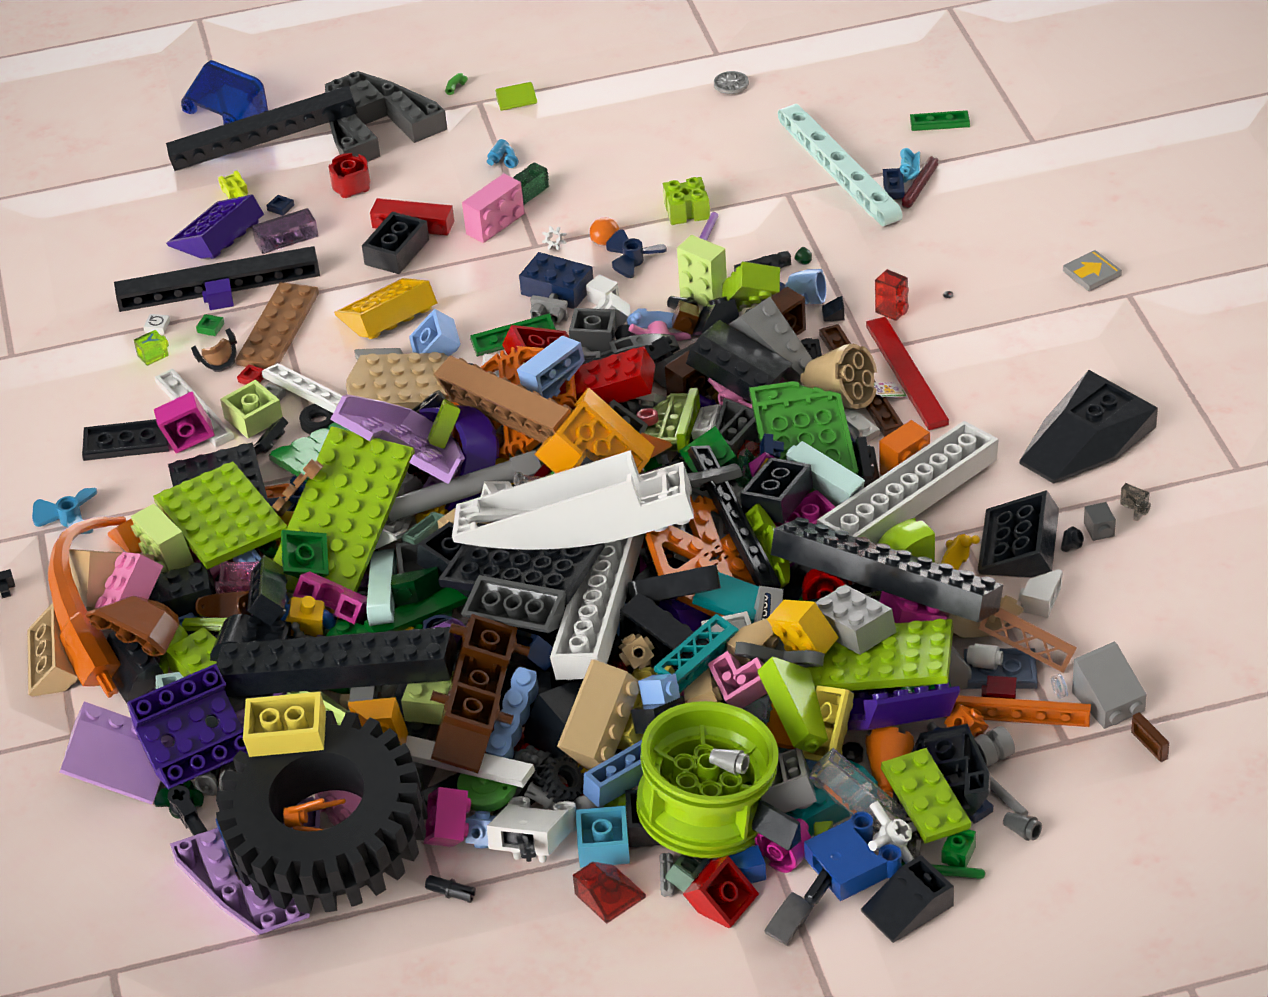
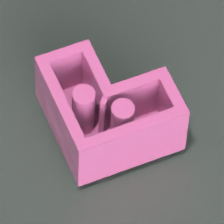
(737, 683)

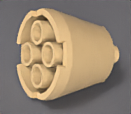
(844, 371)

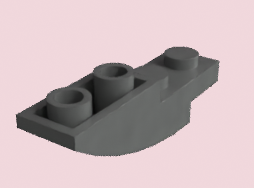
(636, 341)

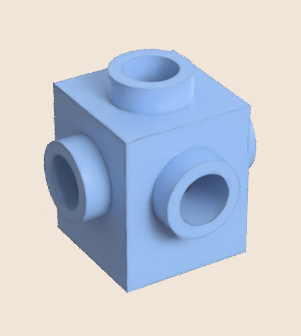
(478, 829)

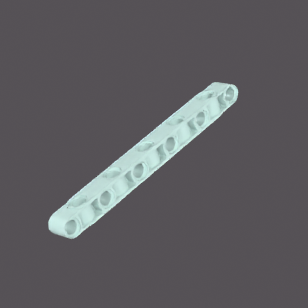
(840, 165)

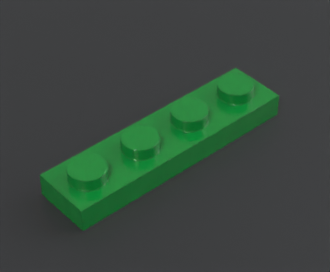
(492, 340)

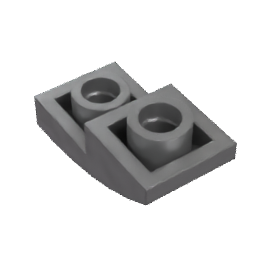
(788, 918)

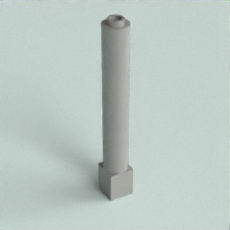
(461, 486)

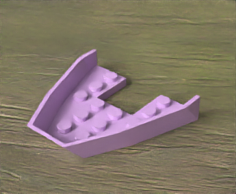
(401, 426)

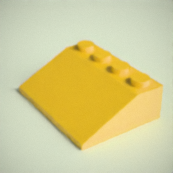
(388, 307)

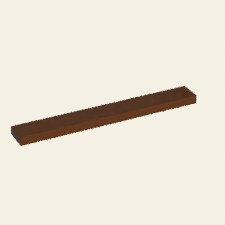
(879, 408)

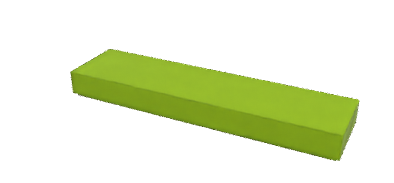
(688, 418)

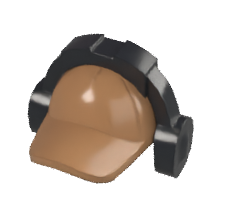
(219, 356)

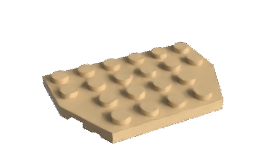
(396, 377)

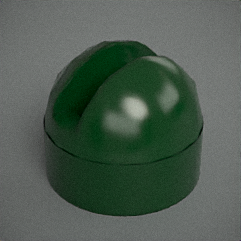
(803, 256)

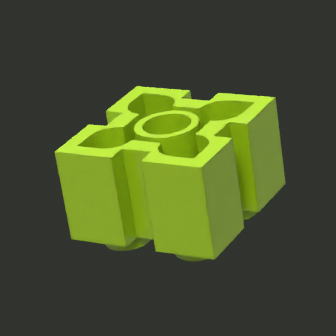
(686, 200)

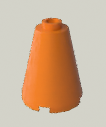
(884, 745)

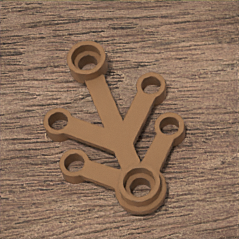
(311, 470)

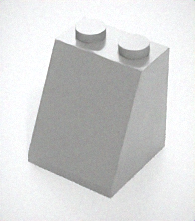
(1108, 685)

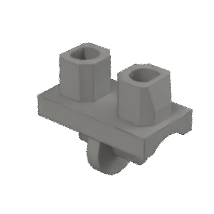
(552, 305)

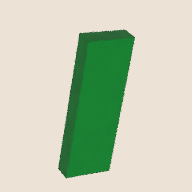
(939, 120)

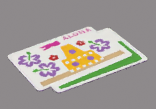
(889, 389)

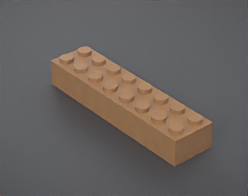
(501, 399)

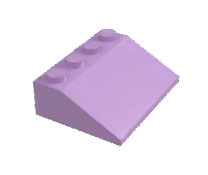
(110, 755)

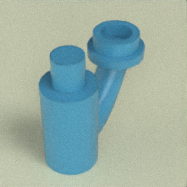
(499, 151)

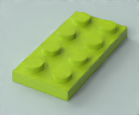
(925, 795)

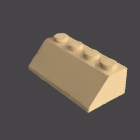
(47, 660)
(599, 714)

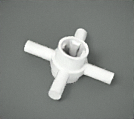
(891, 832)

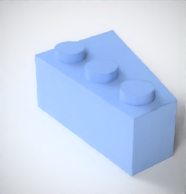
(552, 367)

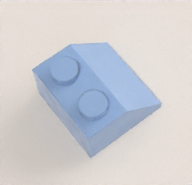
(435, 334)

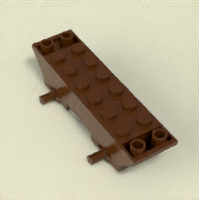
(475, 692)

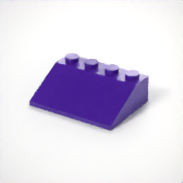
(218, 227)

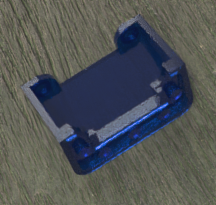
(225, 93)

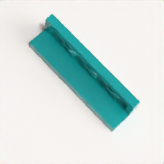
(698, 664)

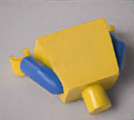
(310, 615)

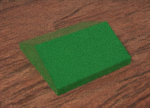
(304, 553)

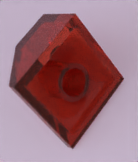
(606, 890)

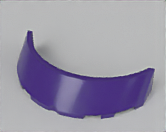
(478, 442)

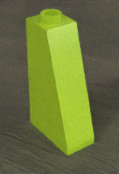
(795, 702)

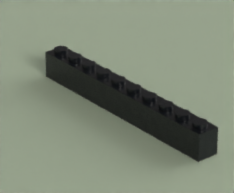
(261, 128)
(242, 274)

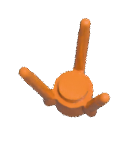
(298, 815)

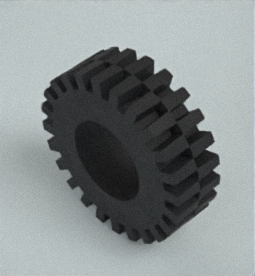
(332, 859)

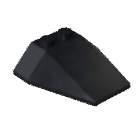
(959, 763)

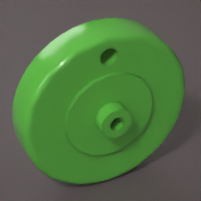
(485, 793)

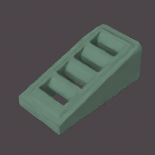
(422, 529)
(685, 871)

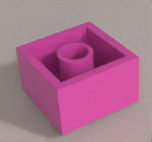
(184, 422)
(447, 817)

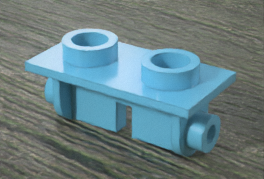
(909, 164)

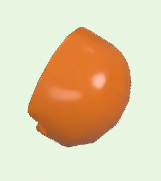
(602, 230)

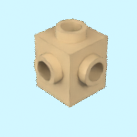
(628, 647)

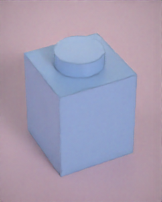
(659, 689)

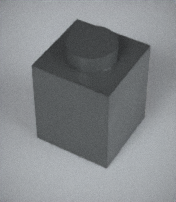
(1099, 521)

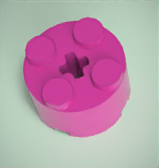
(780, 858)

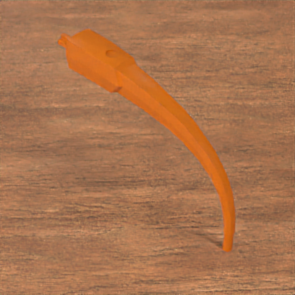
(84, 644)

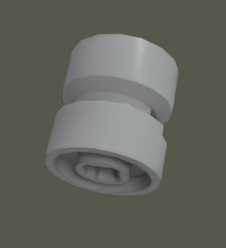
(995, 745)

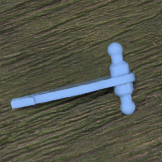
(643, 318)

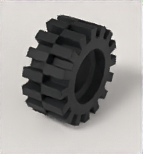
(553, 784)

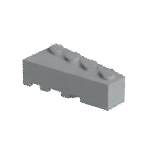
(769, 328)

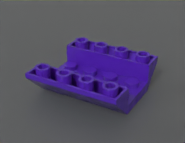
(900, 707)
(181, 713)

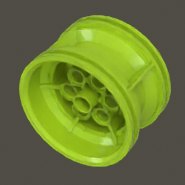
(689, 800)

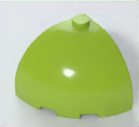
(912, 537)

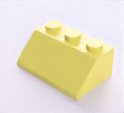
(835, 710)

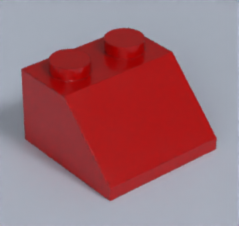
(721, 892)

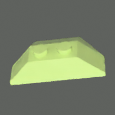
(669, 418)

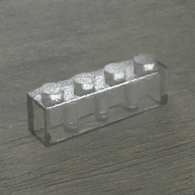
(852, 788)

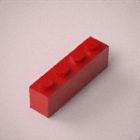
(438, 216)

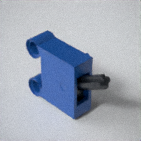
(845, 860)

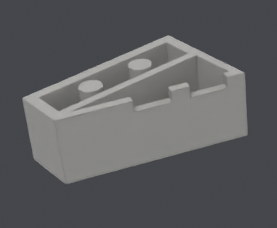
(791, 784)

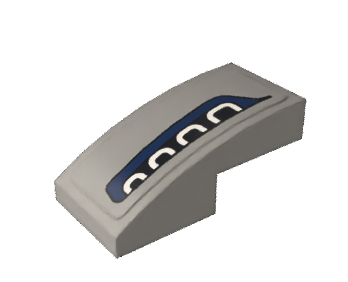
(767, 601)

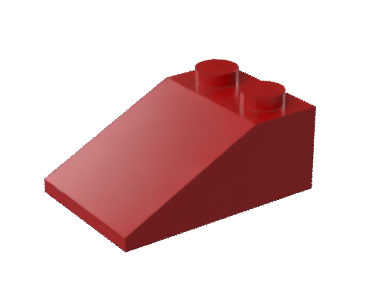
(530, 337)

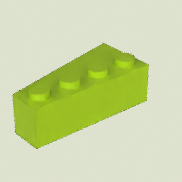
(751, 284)

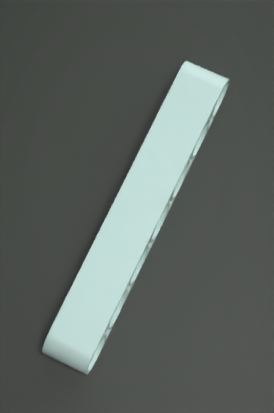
(380, 596)

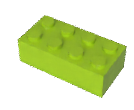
(191, 653)

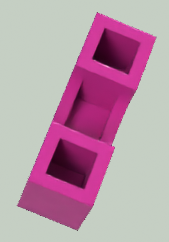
(346, 603)

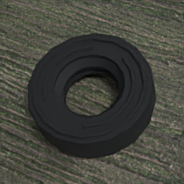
(311, 412)

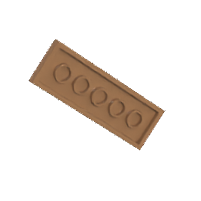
(277, 325)

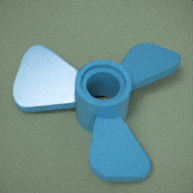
(65, 509)

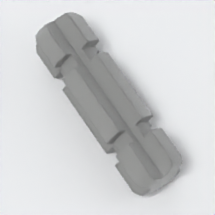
(666, 863)

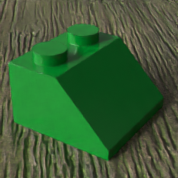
(717, 443)

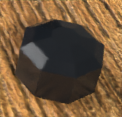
(853, 752)

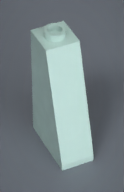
(828, 476)

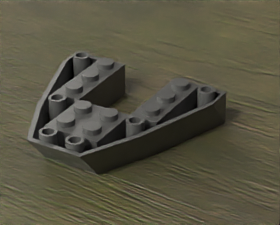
(380, 98)

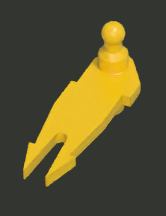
(959, 550)

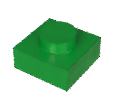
(210, 325)

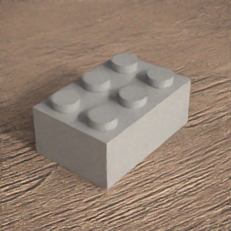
(857, 618)

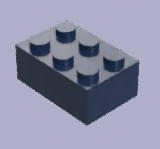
(556, 275)

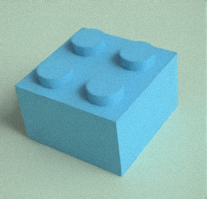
(602, 835)

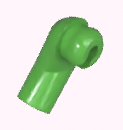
(452, 83)

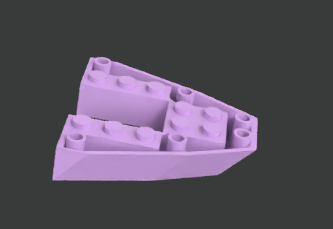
(210, 868)

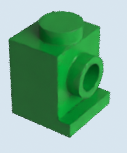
(959, 848)

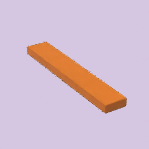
(1028, 710)

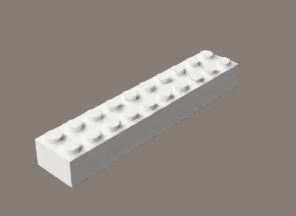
(915, 483)
(594, 610)

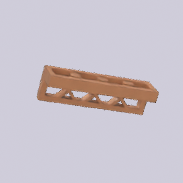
(1034, 631)

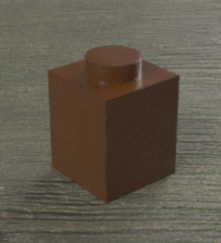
(685, 317)

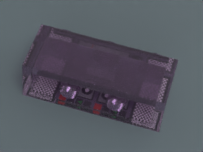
(285, 231)

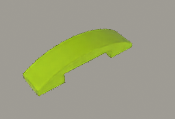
(764, 530)

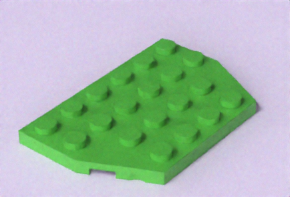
(805, 415)

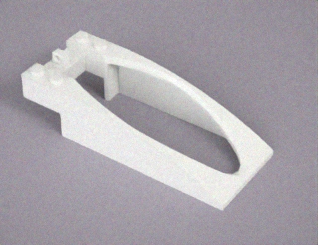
(578, 507)

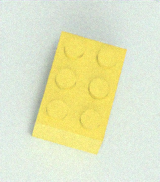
(284, 724)

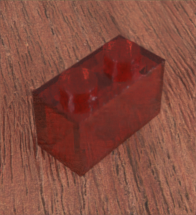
(891, 295)

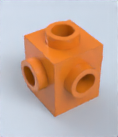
(966, 715)

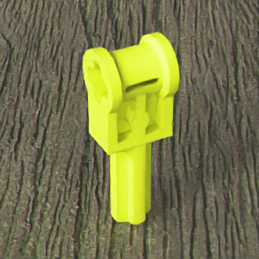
(233, 185)

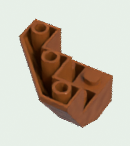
(138, 621)

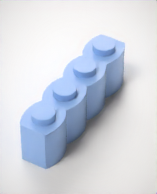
(517, 703)

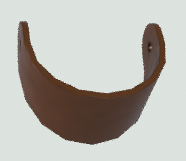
(223, 604)

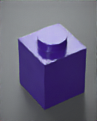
(218, 294)

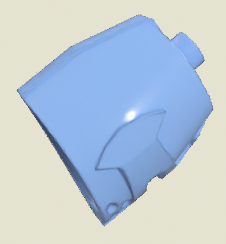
(809, 284)

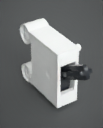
(531, 830)

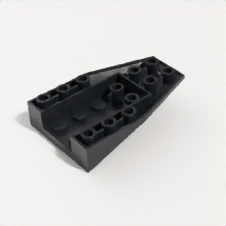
(1088, 429)

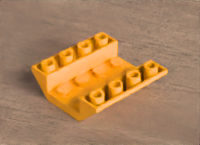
(596, 428)

